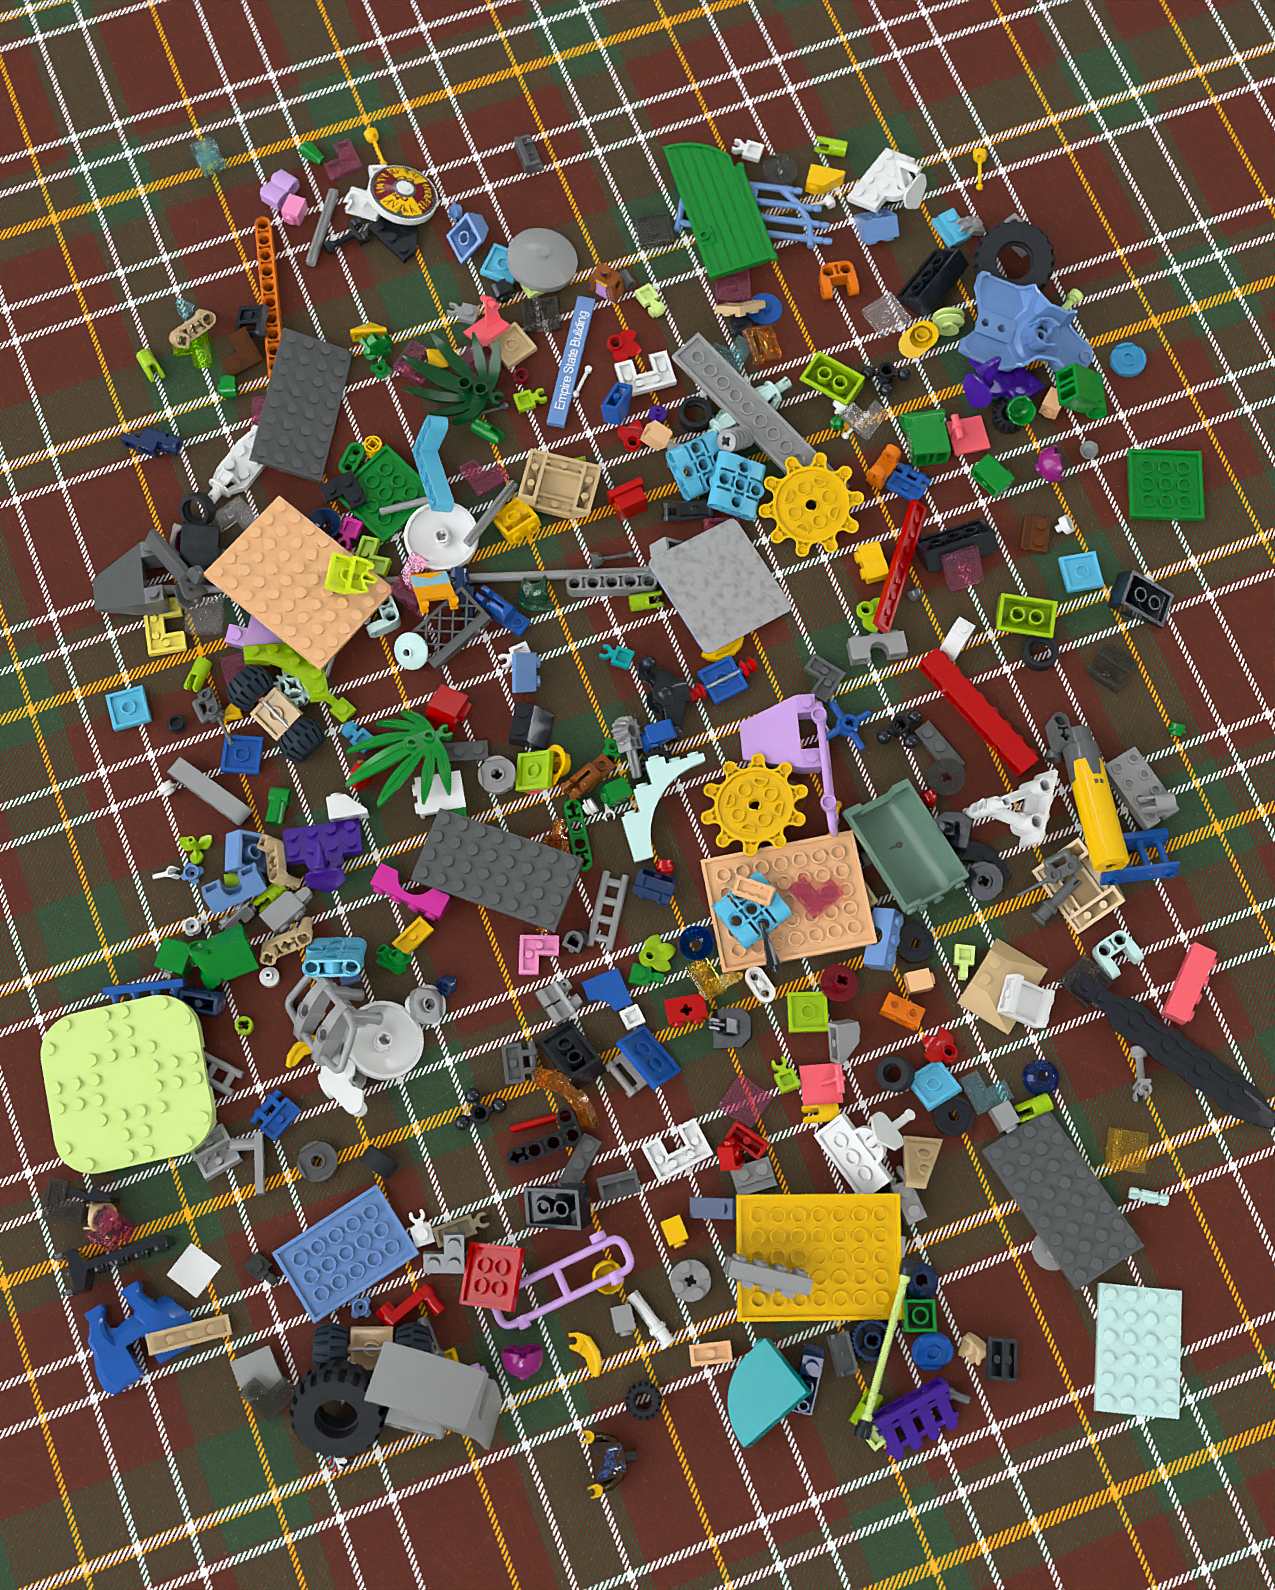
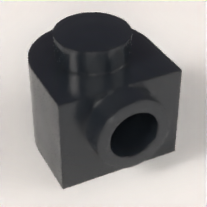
(502, 291)
(738, 324)
(576, 940)

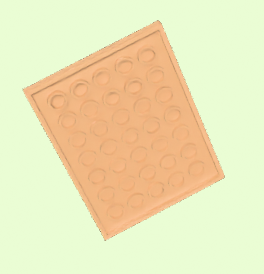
(280, 579)
(838, 928)

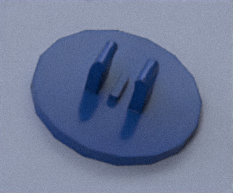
(767, 315)

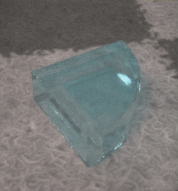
(184, 309)

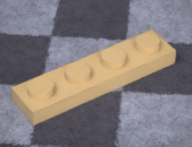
(188, 1334)

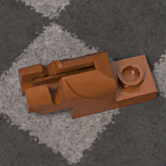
(588, 777)

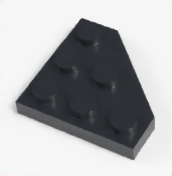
(396, 237)

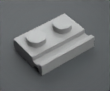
(754, 1177)

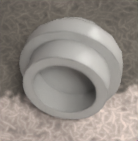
(1089, 449)

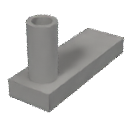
(257, 1145)

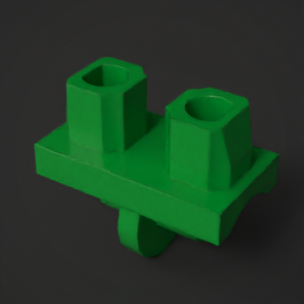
(376, 346)
(393, 959)

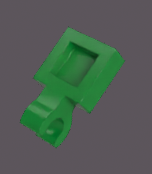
(642, 975)

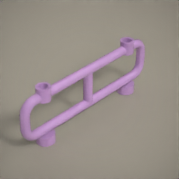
(828, 801)
(599, 1241)

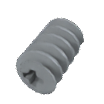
(735, 438)

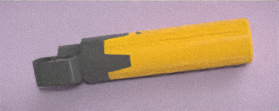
(1091, 793)

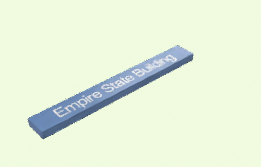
(571, 362)

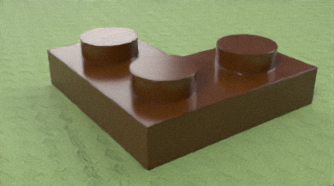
(246, 353)

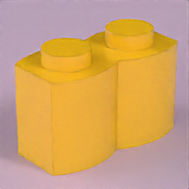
(872, 562)

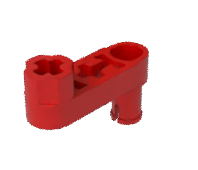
(391, 1315)

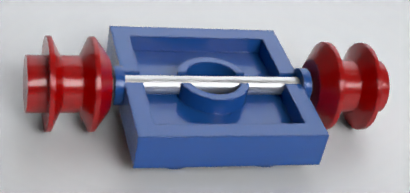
(723, 679)

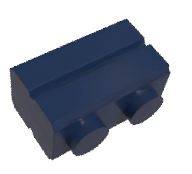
(654, 886)
(204, 1000)

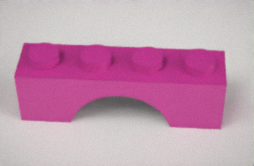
(431, 903)

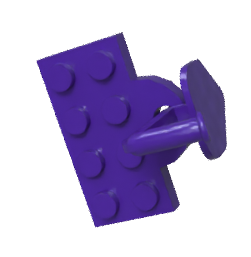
(992, 383)
(323, 851)

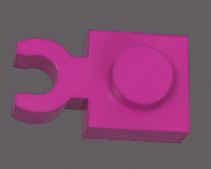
(350, 530)

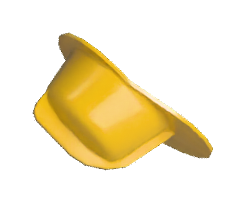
(918, 339)
(561, 763)

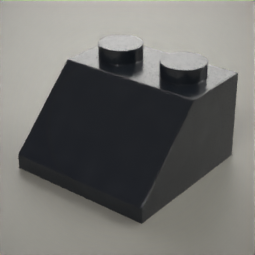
(530, 727)

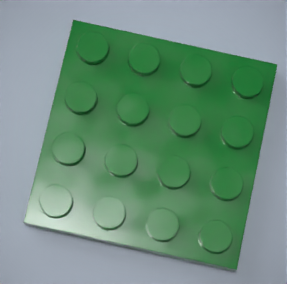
(386, 482)
(1165, 485)

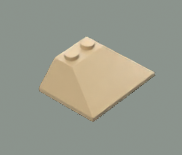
(559, 485)
(1090, 899)
(985, 988)

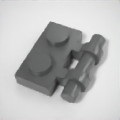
(514, 1064)

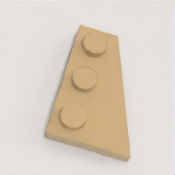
(919, 1159)

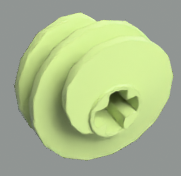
(948, 320)

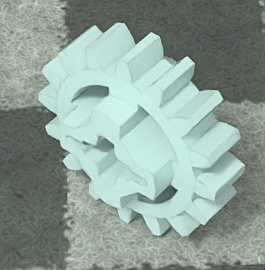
(295, 695)

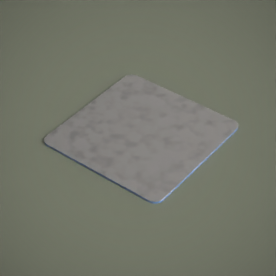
(719, 585)

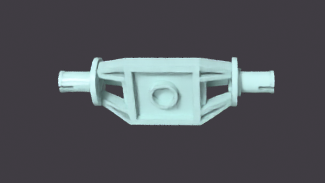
(767, 391)

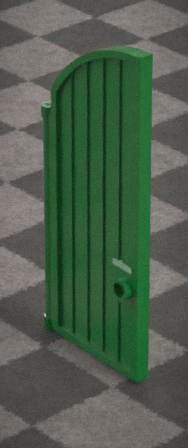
(719, 209)

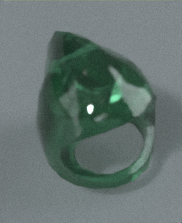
(534, 596)

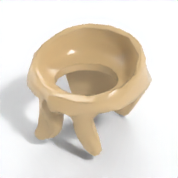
(94, 1208)
(972, 1348)

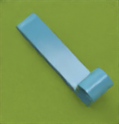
(429, 463)

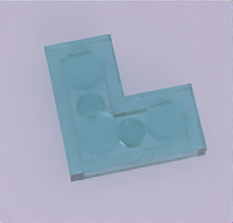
(737, 354)
(983, 1097)

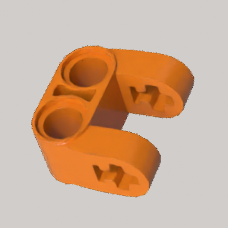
(837, 277)
(884, 467)

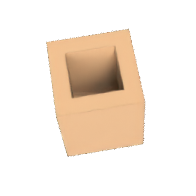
(1050, 405)
(656, 435)
(919, 981)

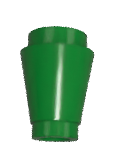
(311, 152)

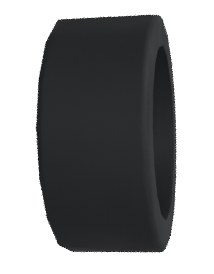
(695, 401)
(206, 503)
(1033, 664)

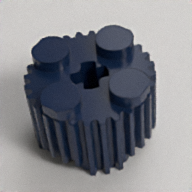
(859, 1339)

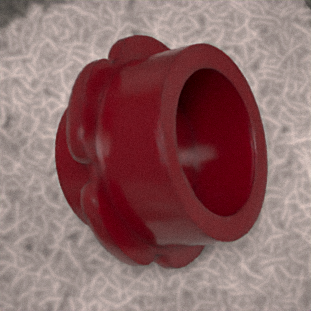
(521, 372)

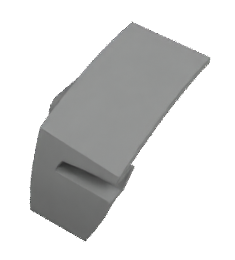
(434, 1394)

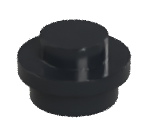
(177, 724)

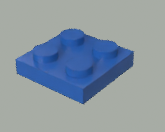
(243, 756)

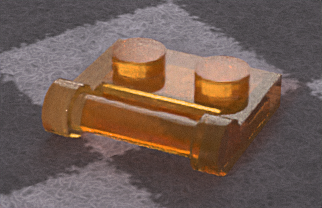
(767, 343)

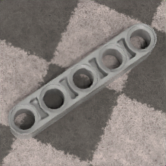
(603, 580)
(209, 791)

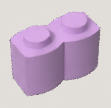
(278, 189)

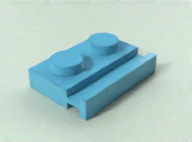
(948, 230)

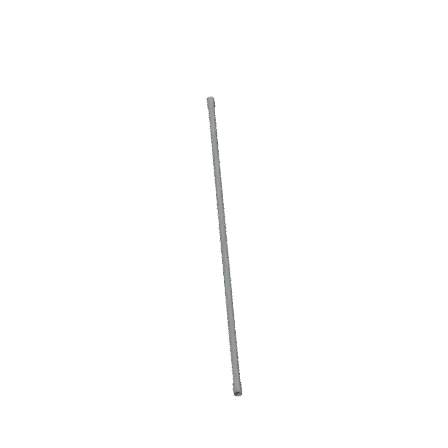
(495, 577)

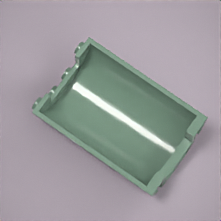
(924, 864)

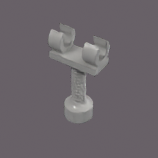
(1141, 1083)

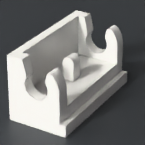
(360, 205)

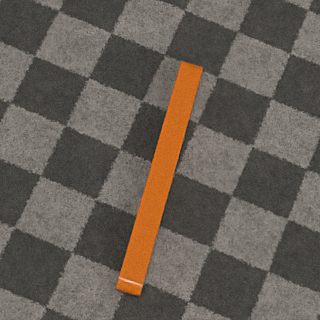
(269, 283)

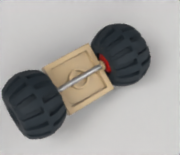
(275, 713)
(332, 1342)

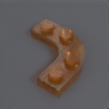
(579, 1101)

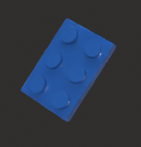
(648, 1057)

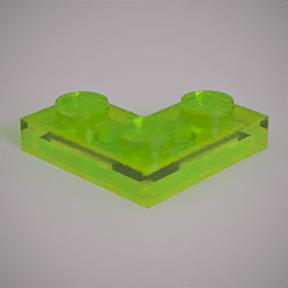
(199, 349)

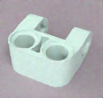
(384, 626)
(1128, 946)

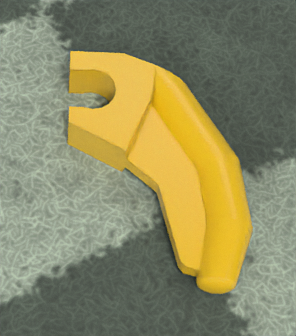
(730, 649)
(297, 1052)
(589, 1350)

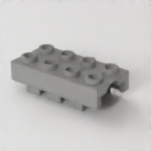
(1133, 779)
(768, 1276)

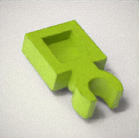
(527, 401)
(785, 1078)

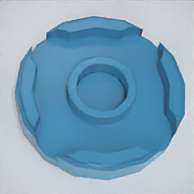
(1128, 360)

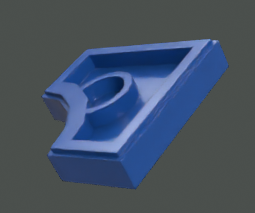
(608, 988)

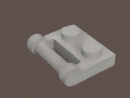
(630, 1090)

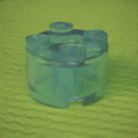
(207, 157)

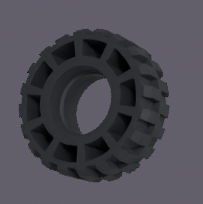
(1018, 235)
(328, 1433)

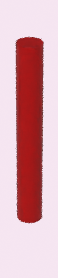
(538, 1121)

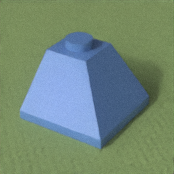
(467, 235)

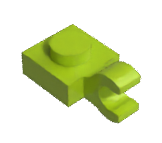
(341, 709)

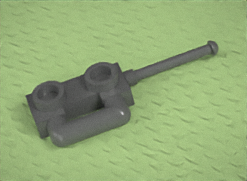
(214, 710)
(1053, 875)

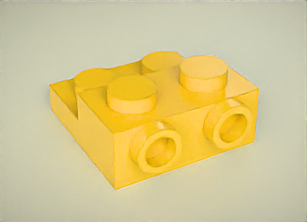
(516, 521)

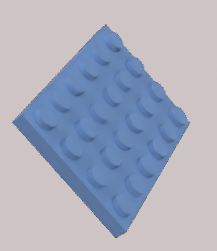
(345, 1253)

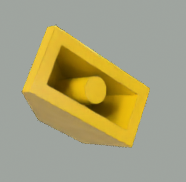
(823, 179)

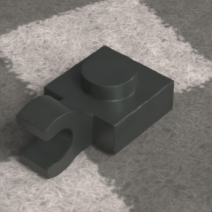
(259, 1268)

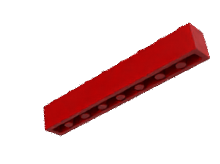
(978, 712)

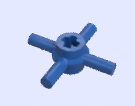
(847, 725)

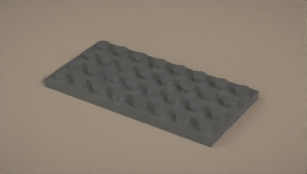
(301, 405)
(497, 869)
(1062, 1199)

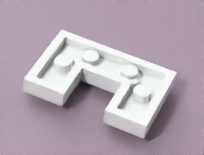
(659, 378)
(669, 1165)

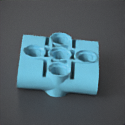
(684, 458)
(724, 493)
(744, 932)
(334, 957)

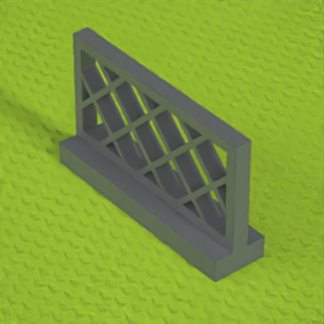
(462, 638)

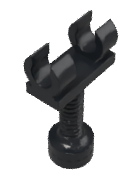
(353, 226)

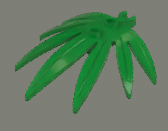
(415, 744)

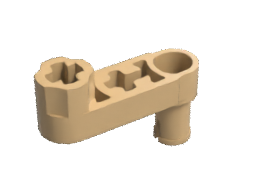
(205, 317)
(276, 862)
(275, 947)

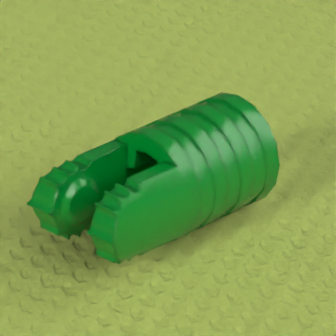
(487, 431)

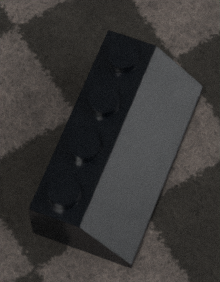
(932, 280)
(972, 533)

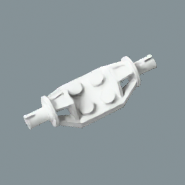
(236, 469)

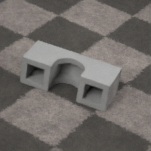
(891, 643)

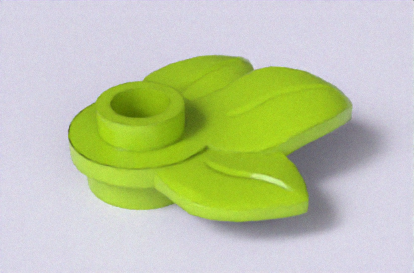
(867, 618)
(660, 954)

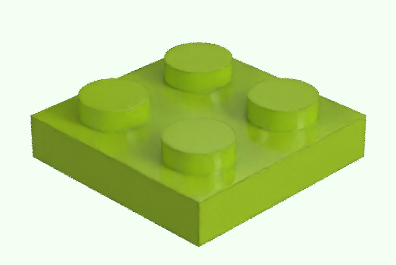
(534, 771)
(807, 1012)

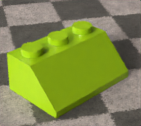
(833, 379)
(1026, 615)

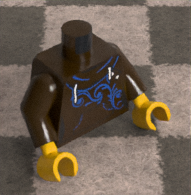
(607, 1460)

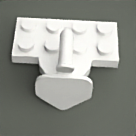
(890, 181)
(856, 1152)

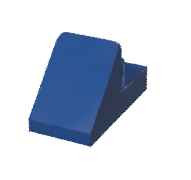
(657, 734)

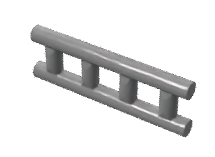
(612, 921)
(232, 1073)

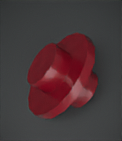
(839, 983)

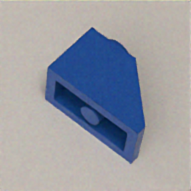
(617, 403)

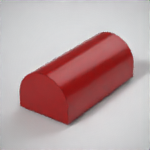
(748, 1140)

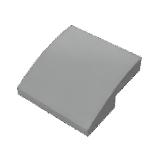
(215, 1154)
(257, 1364)

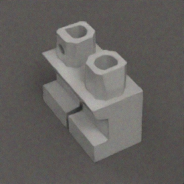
(556, 1003)

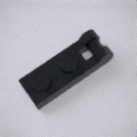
(686, 510)

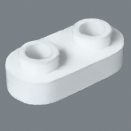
(760, 985)

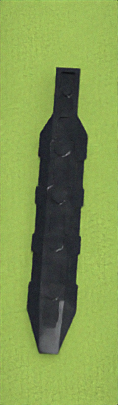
(1179, 1054)

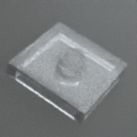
(886, 315)
(205, 617)

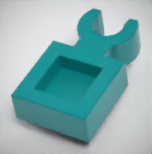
(619, 657)

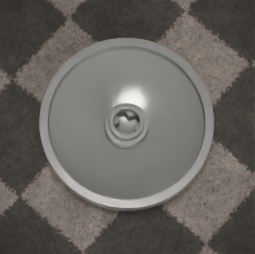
(542, 260)

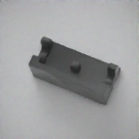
(528, 154)
(618, 1185)
(842, 1354)

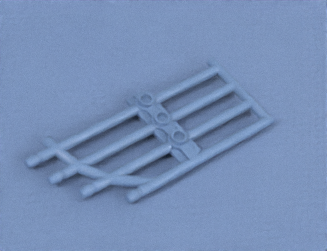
(787, 192)

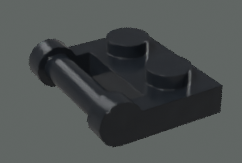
(251, 316)

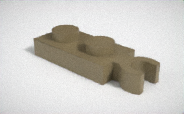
(462, 1224)

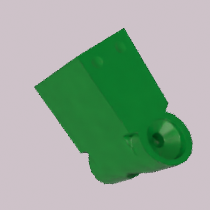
(1081, 391)
(926, 437)
(223, 956)

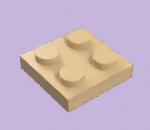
(514, 346)

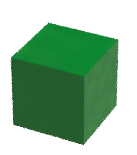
(174, 958)
(918, 1316)

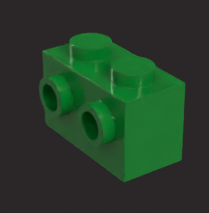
(992, 476)

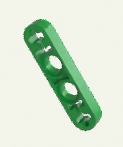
(578, 835)

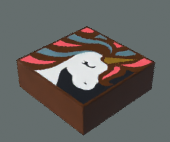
(337, 1464)

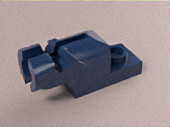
(153, 442)
(461, 576)

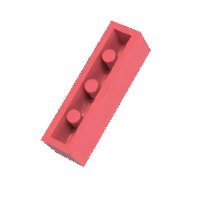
(1189, 983)

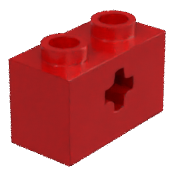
(694, 1003)

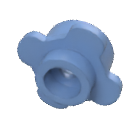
(455, 211)
(186, 875)
(365, 1311)

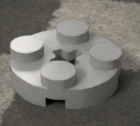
(489, 768)
(417, 1006)
(701, 1275)

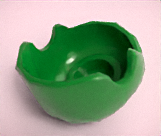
(1021, 410)

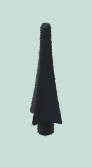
(771, 957)

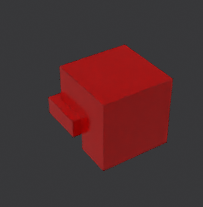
(628, 499)
(448, 708)

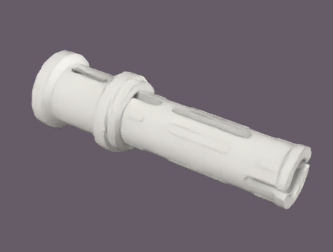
(656, 1327)

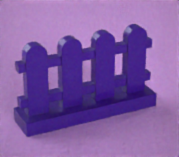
(908, 1407)

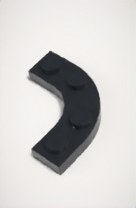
(979, 852)

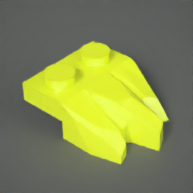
(349, 574)

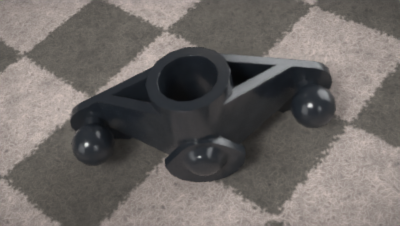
(666, 694)

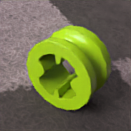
(244, 1019)

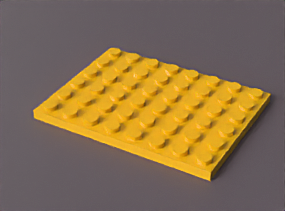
(840, 1239)

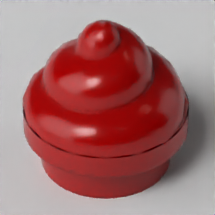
(928, 798)
(664, 867)

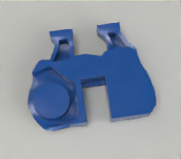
(113, 1357)

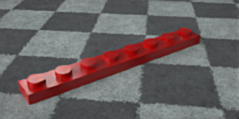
(899, 566)

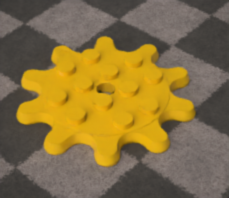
(808, 484)
(754, 785)

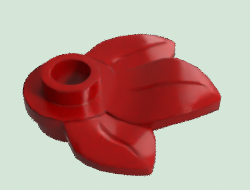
(626, 347)
(631, 434)
(938, 1045)

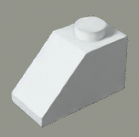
(957, 638)
(344, 808)

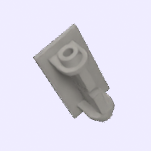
(241, 912)

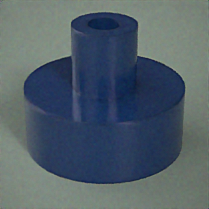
(446, 985)

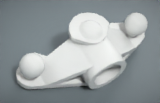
(344, 1086)

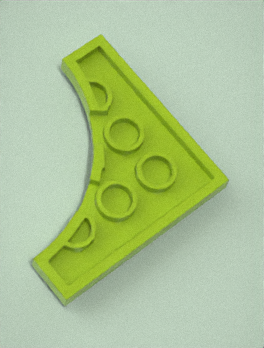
(292, 663)

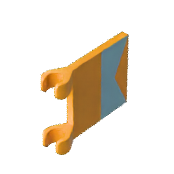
(433, 587)

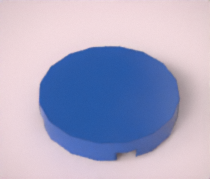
(932, 1351)

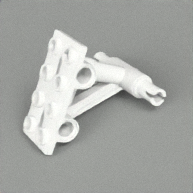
(1035, 814)

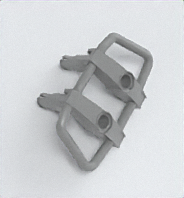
(334, 1026)

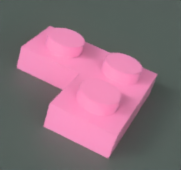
(534, 946)

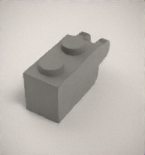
(286, 910)
(910, 1205)

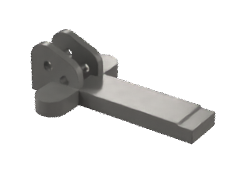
(186, 593)

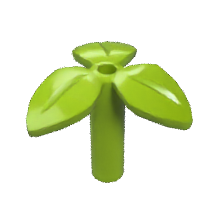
(189, 843)

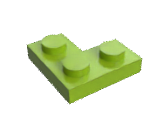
(368, 550)

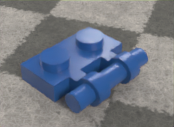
(904, 486)
(279, 1119)

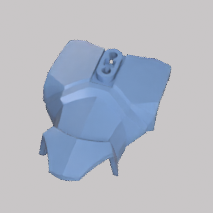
(1028, 327)

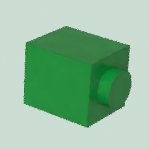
(616, 792)

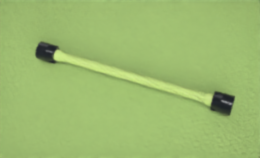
(906, 1271)

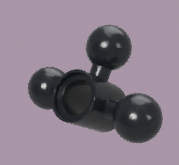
(886, 388)
(910, 741)
(473, 1096)

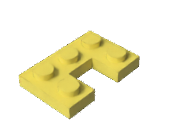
(157, 640)

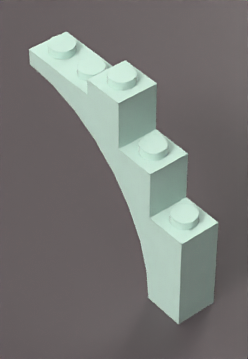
(661, 775)

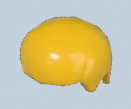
(603, 1269)

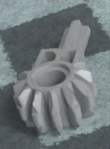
(628, 741)

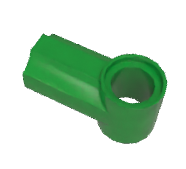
(278, 800)

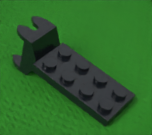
(83, 1270)

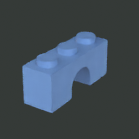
(221, 898)
(883, 955)

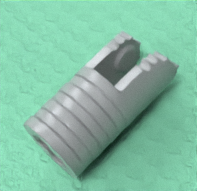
(1161, 802)

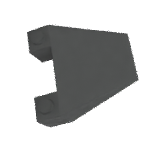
(124, 586)

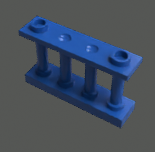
(1140, 841)
(153, 987)

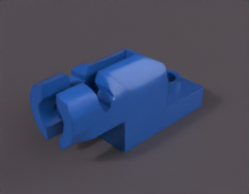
(502, 611)

